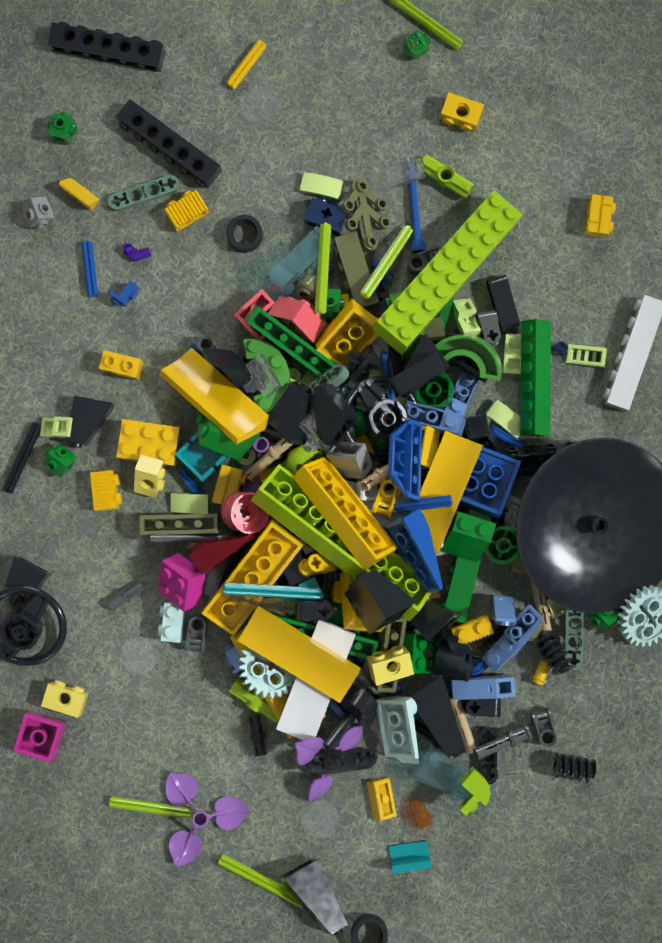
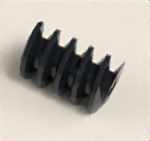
(553, 654)
(576, 767)

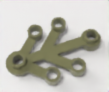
(366, 212)

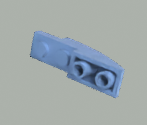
(514, 638)

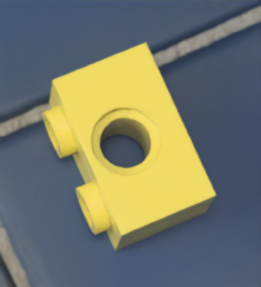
(149, 476)
(399, 669)
(53, 700)

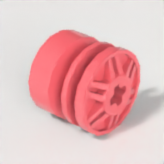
(251, 521)

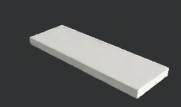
(305, 703)

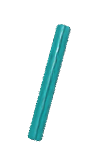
(272, 591)

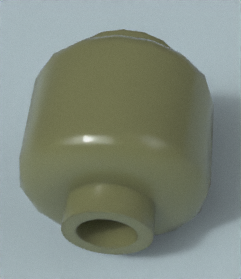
(307, 287)

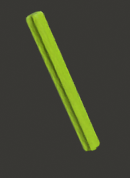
(429, 23)
(386, 262)
(322, 269)
(151, 807)
(257, 878)

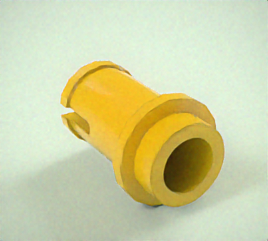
(541, 673)

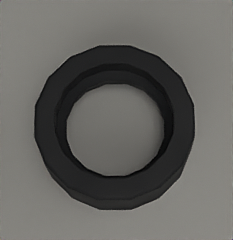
(244, 219)
(369, 918)

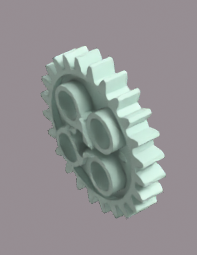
(635, 623)
(262, 682)

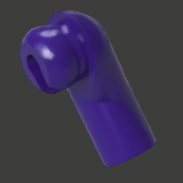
(135, 254)

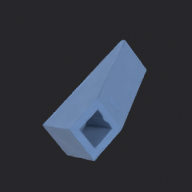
(462, 393)
(436, 418)
(502, 610)
(484, 687)

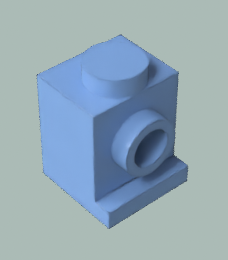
(232, 657)

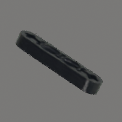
(341, 766)

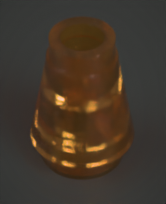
(420, 814)

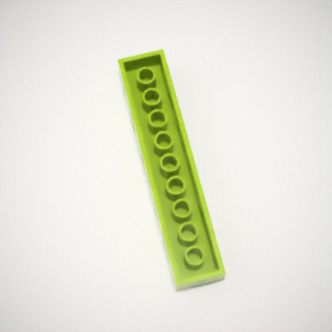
(447, 272)
(291, 507)

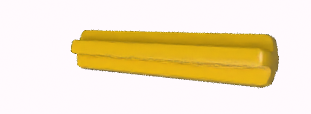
(246, 64)

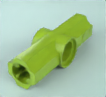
(456, 183)
(254, 702)

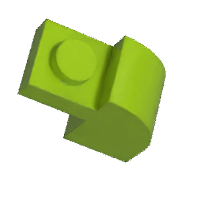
(478, 789)

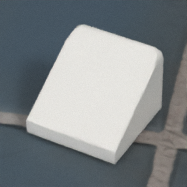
(365, 496)

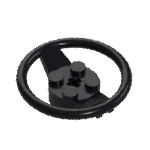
(376, 408)
(30, 621)

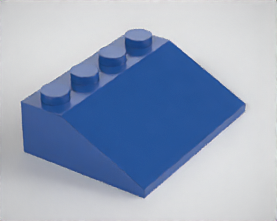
(490, 483)

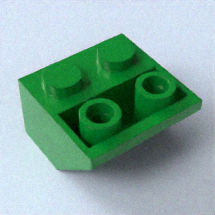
(421, 652)

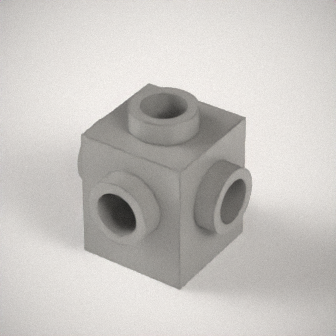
(37, 212)

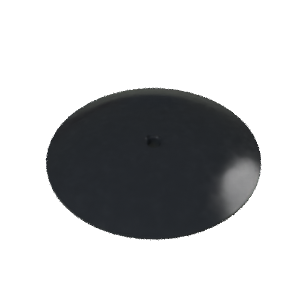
(557, 519)

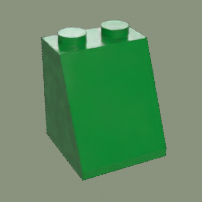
(214, 439)
(468, 536)

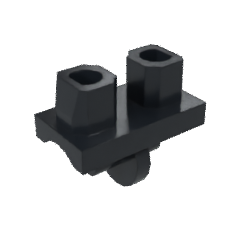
(358, 362)

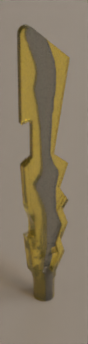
(270, 604)

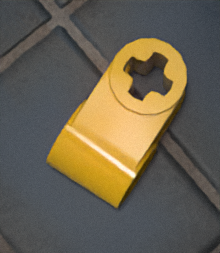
(385, 500)
(316, 565)

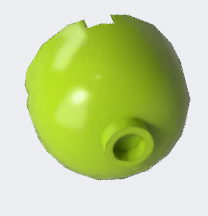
(298, 457)

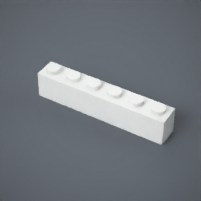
(634, 353)

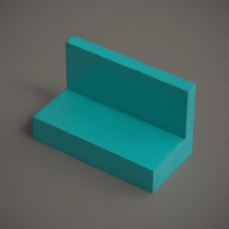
(410, 857)

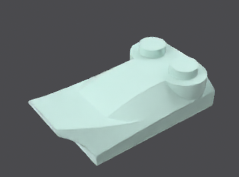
(398, 728)

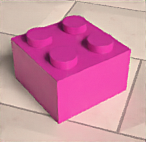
(181, 582)
(40, 736)

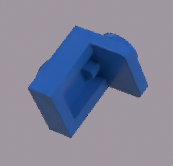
(128, 294)

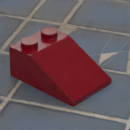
(211, 553)

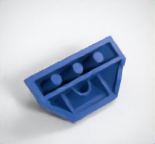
(405, 459)

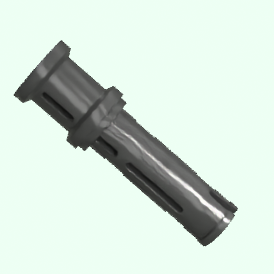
(510, 736)

